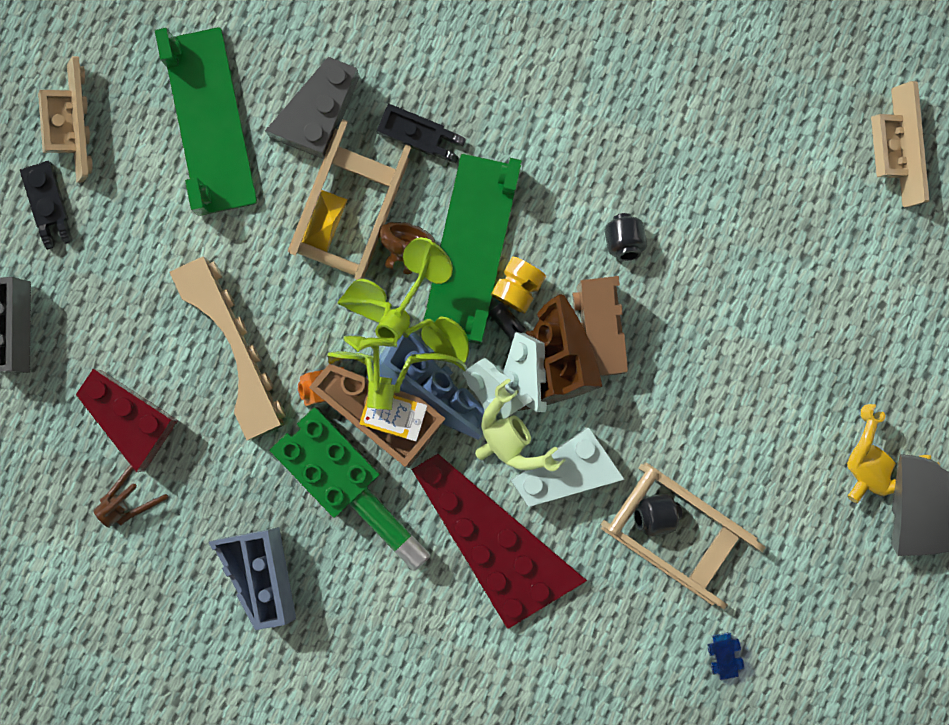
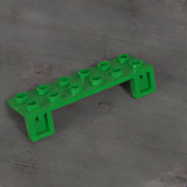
(208, 120)
(474, 242)

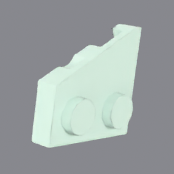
(527, 369)
(484, 379)

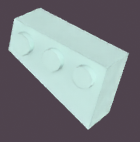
(584, 469)

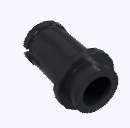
(506, 320)

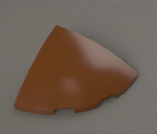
(568, 353)

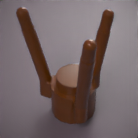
(113, 506)

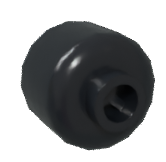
(625, 237)
(657, 515)

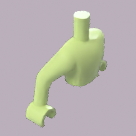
(510, 436)

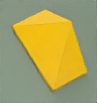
(324, 220)

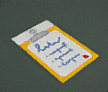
(402, 420)

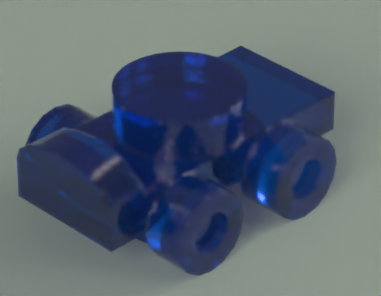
(723, 649)

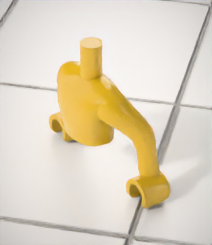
(869, 463)

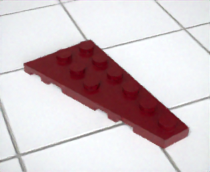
(504, 556)

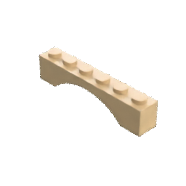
(254, 406)

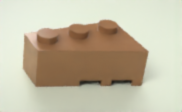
(602, 322)

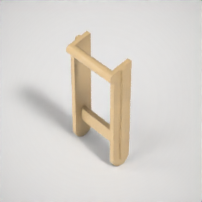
(363, 167)
(713, 556)

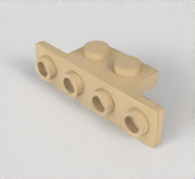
(63, 120)
(900, 145)

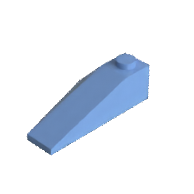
(432, 385)

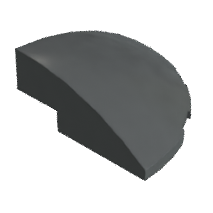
(920, 507)

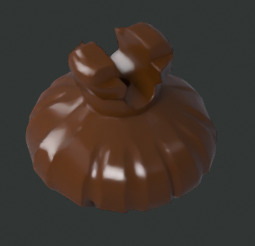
(396, 237)

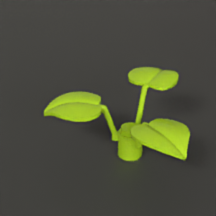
(370, 301)
(381, 388)

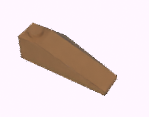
(348, 395)

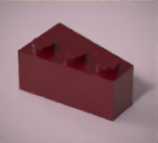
(126, 417)

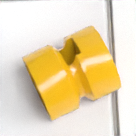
(519, 284)

